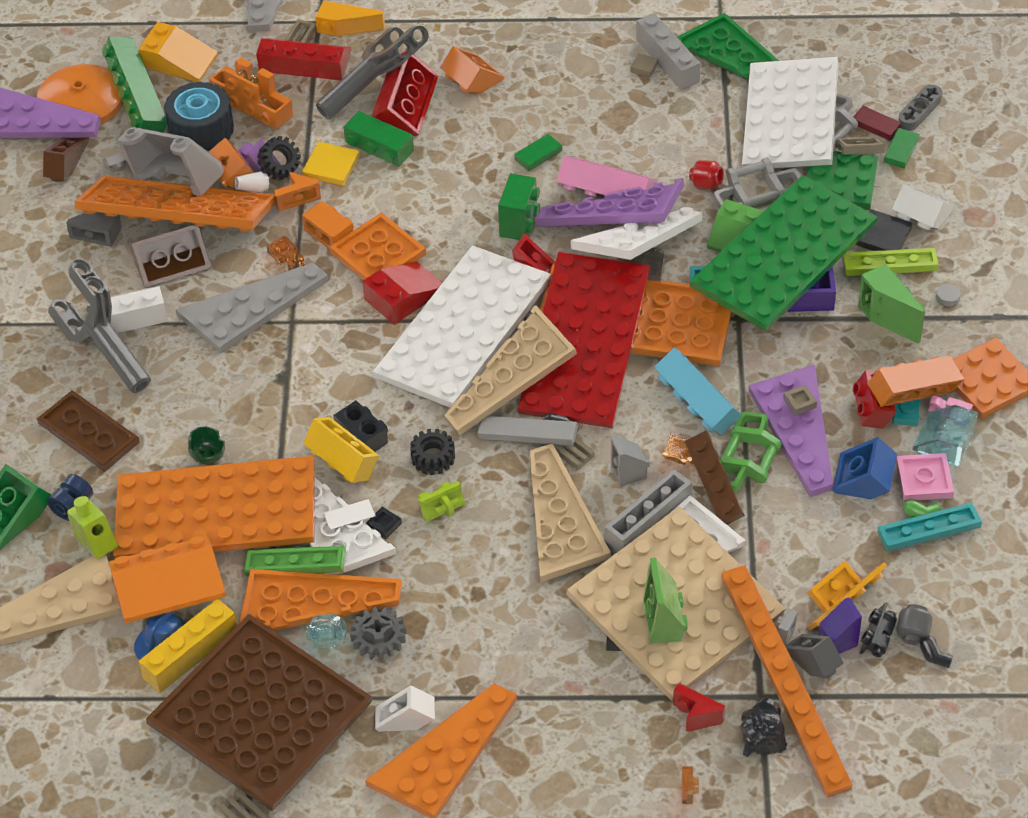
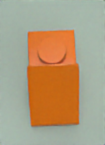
(299, 192)

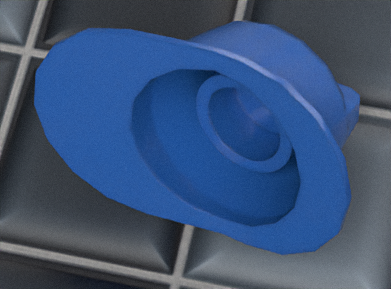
(156, 631)

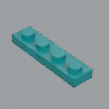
(929, 527)

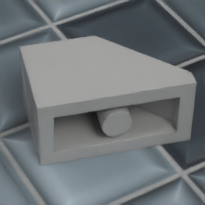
(628, 461)

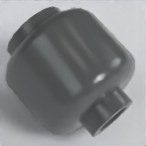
(914, 623)

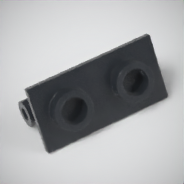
(880, 622)

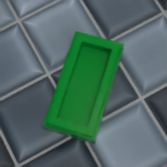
(901, 148)
(538, 152)

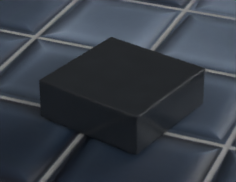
(384, 522)

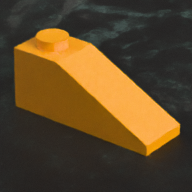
(345, 19)

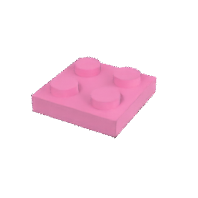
(924, 477)

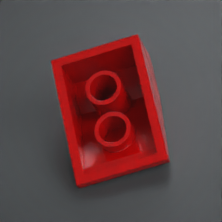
(400, 290)

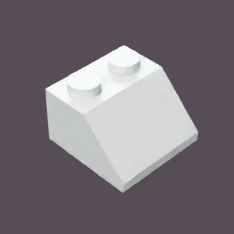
(922, 206)

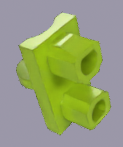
(441, 501)

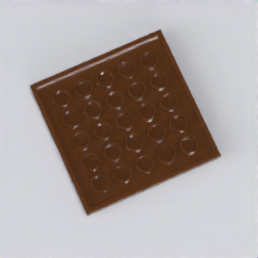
(259, 711)

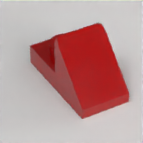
(530, 254)
(702, 710)

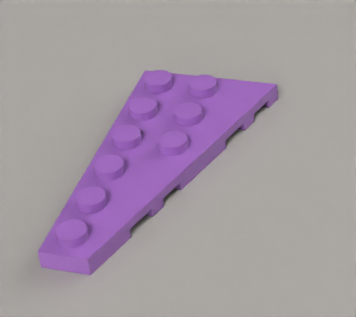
(37, 118)
(617, 207)
(801, 435)

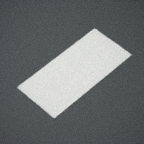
(349, 514)

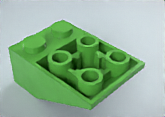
(891, 303)

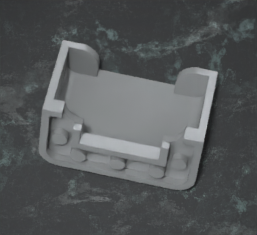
(159, 153)

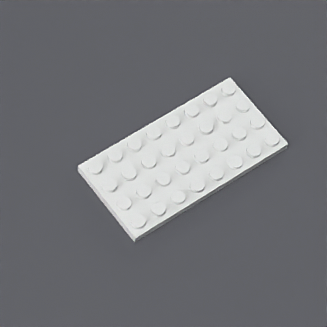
(462, 326)

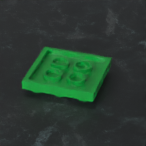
(848, 176)

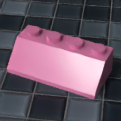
(599, 178)

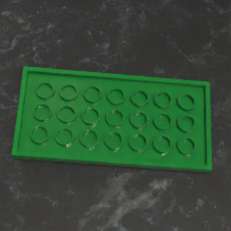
(783, 252)

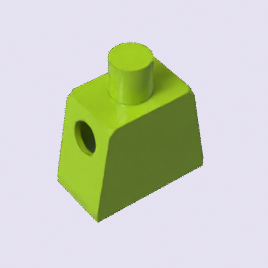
(84, 519)

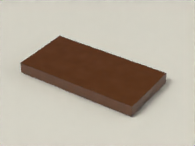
(88, 430)

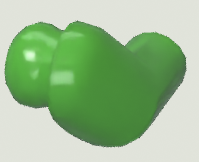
(914, 509)

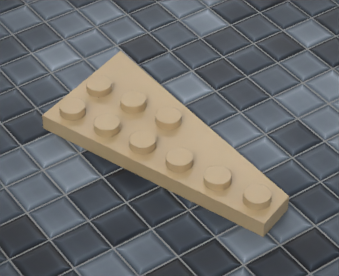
(517, 365)

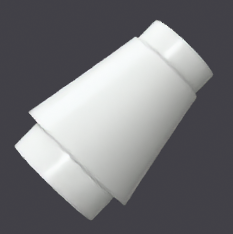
(252, 182)

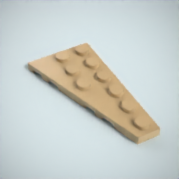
(563, 524)
(65, 601)

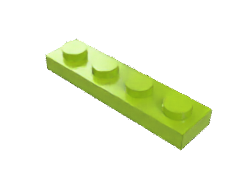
(897, 260)

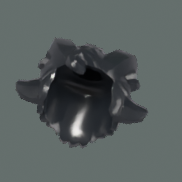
(763, 729)

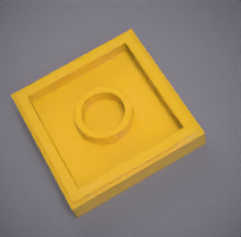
(331, 163)

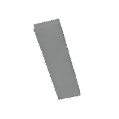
(528, 430)

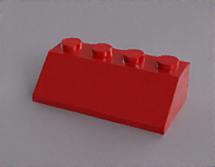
(303, 58)
(406, 95)

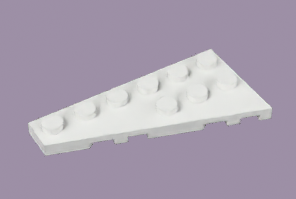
(636, 238)
(360, 541)

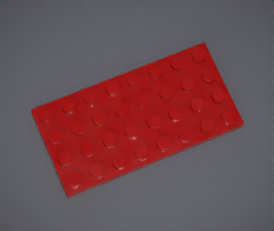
(598, 312)

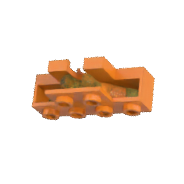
(254, 94)

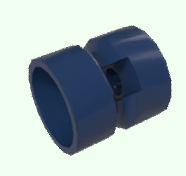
(63, 497)

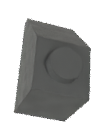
(94, 228)
(815, 655)

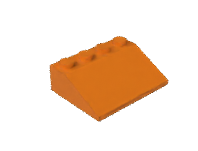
(167, 579)

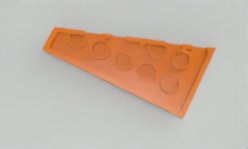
(294, 598)
(438, 762)

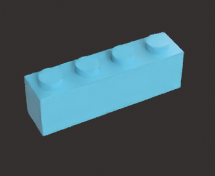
(698, 391)

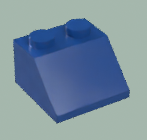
(865, 470)

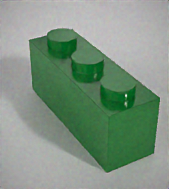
(378, 138)

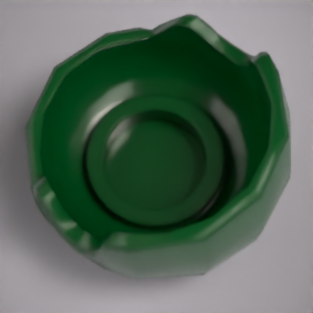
(205, 445)

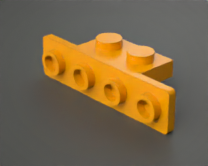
(837, 586)

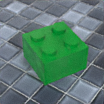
(518, 206)

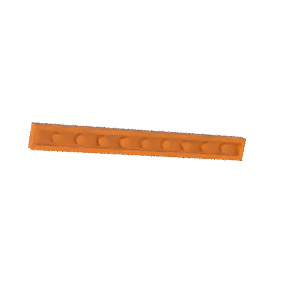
(786, 682)

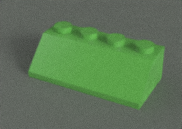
(729, 223)

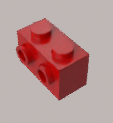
(868, 408)

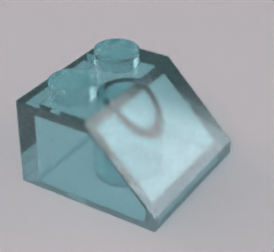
(947, 432)

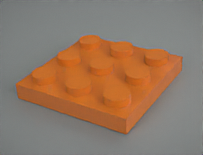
(376, 246)
(991, 378)

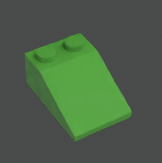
(663, 605)

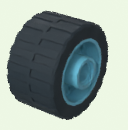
(200, 113)

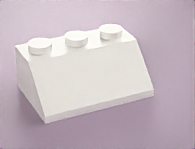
(137, 309)

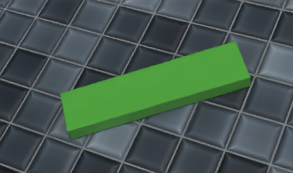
(305, 560)

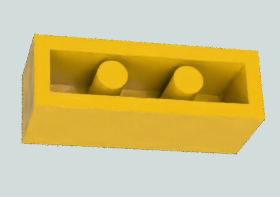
(340, 449)

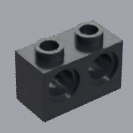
(363, 425)

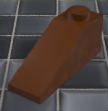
(63, 157)

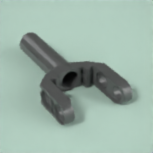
(370, 68)
(97, 326)

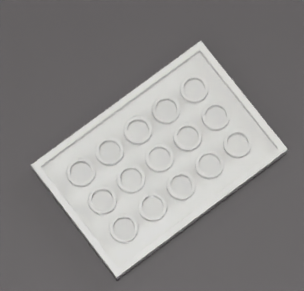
(791, 112)

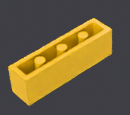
(187, 645)

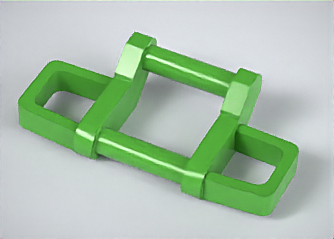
(750, 435)

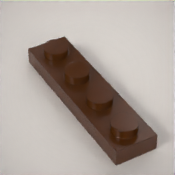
(714, 478)

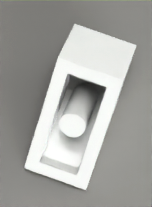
(405, 711)

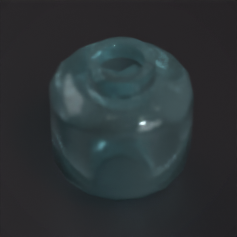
(326, 631)

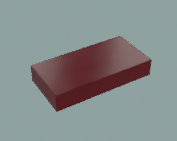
(877, 123)

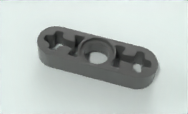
(921, 99)

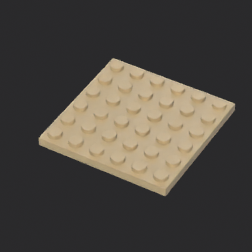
(695, 561)

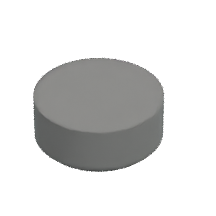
(948, 295)

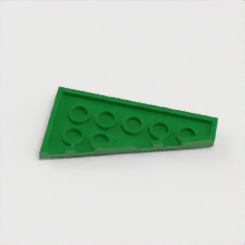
(726, 45)

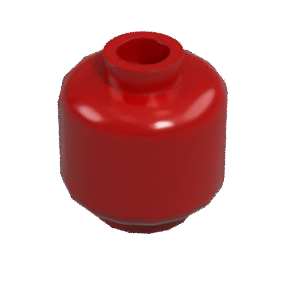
(706, 175)

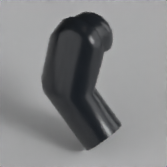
(932, 653)

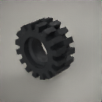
(286, 149)
(432, 462)

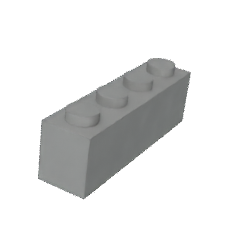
(671, 53)
(647, 510)

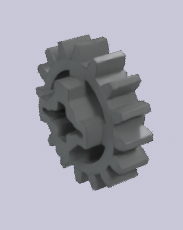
(378, 633)

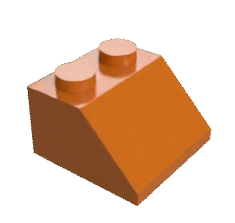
(470, 71)

